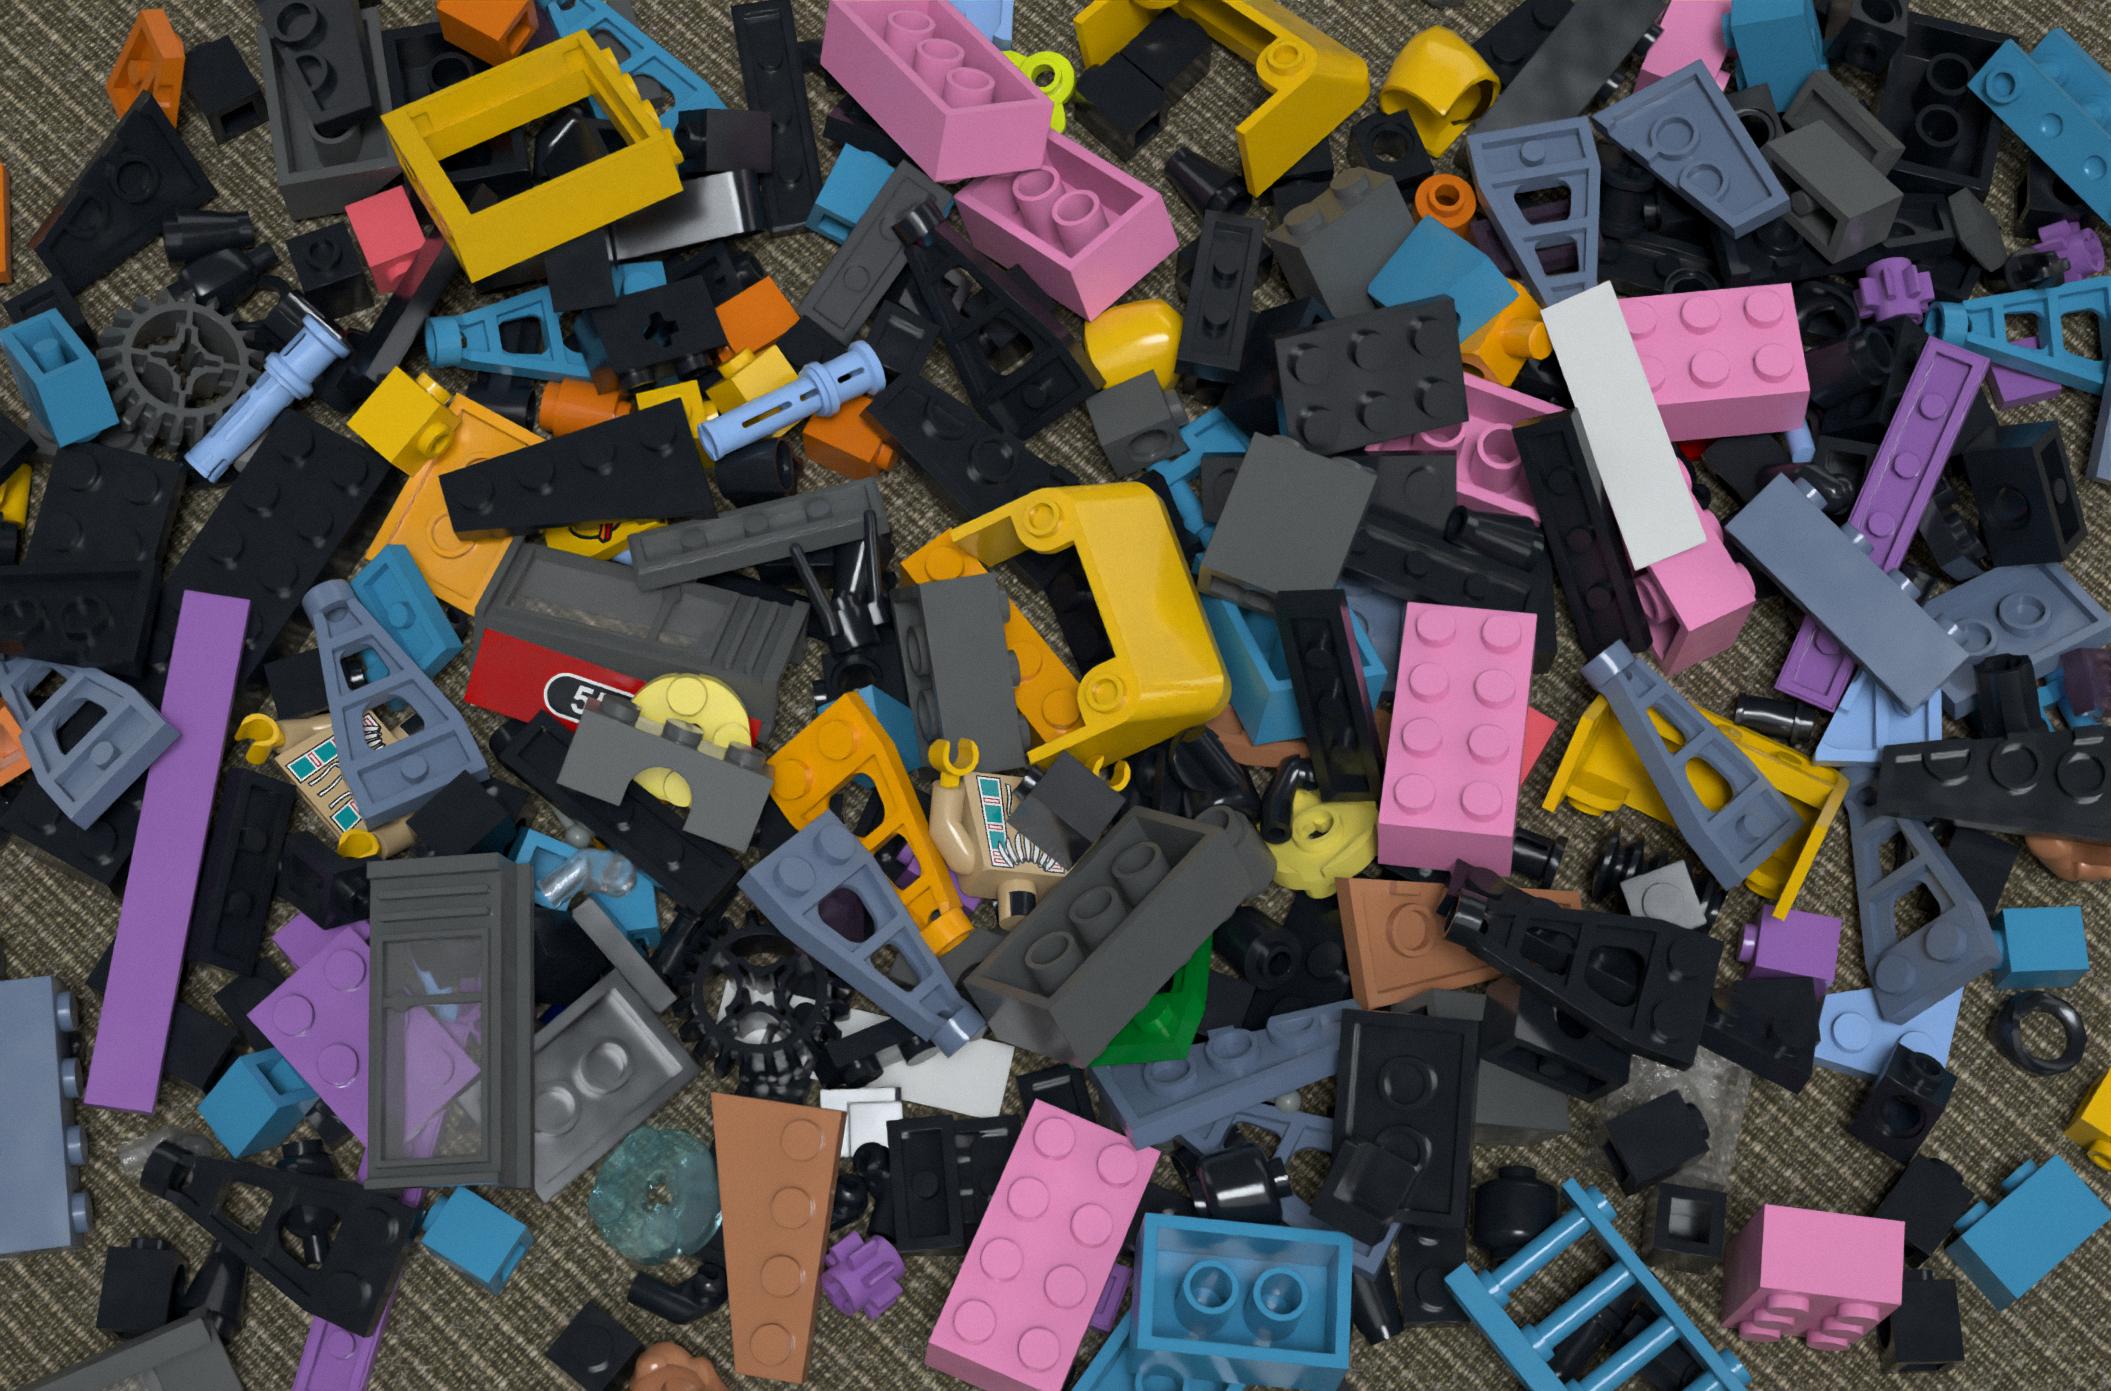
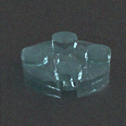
(629, 1175)

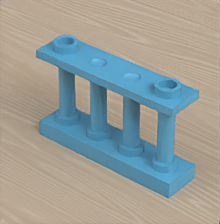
(2058, 107)
(1530, 1347)

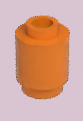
(1447, 200)
(577, 405)

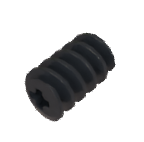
(1625, 862)

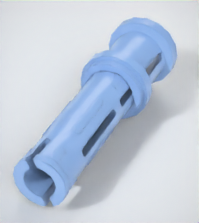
(286, 378)
(821, 395)

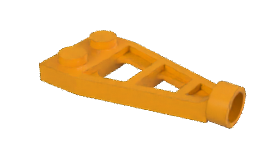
(830, 755)

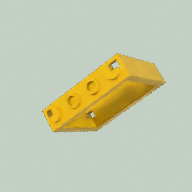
(558, 208)

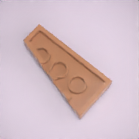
(1398, 941)
(776, 1213)

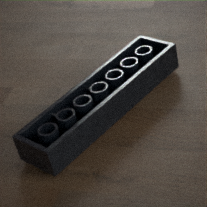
(284, 526)

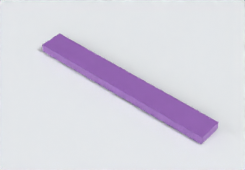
(168, 857)

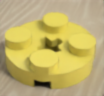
(693, 700)
(1339, 853)

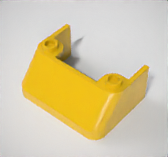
(1307, 71)
(1163, 644)
(1606, 772)

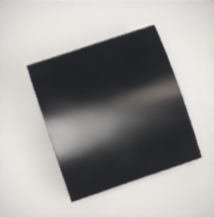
(945, 1178)

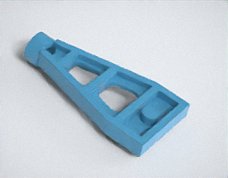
(646, 57)
(484, 344)
(2052, 361)

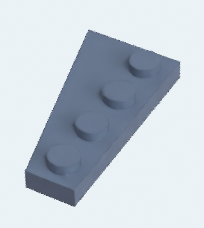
(1222, 1074)

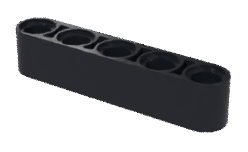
(703, 213)

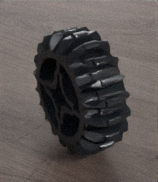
(743, 1017)

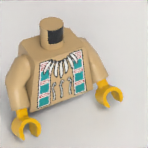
(312, 765)
(979, 844)

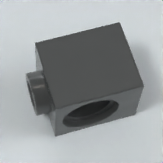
(1138, 423)

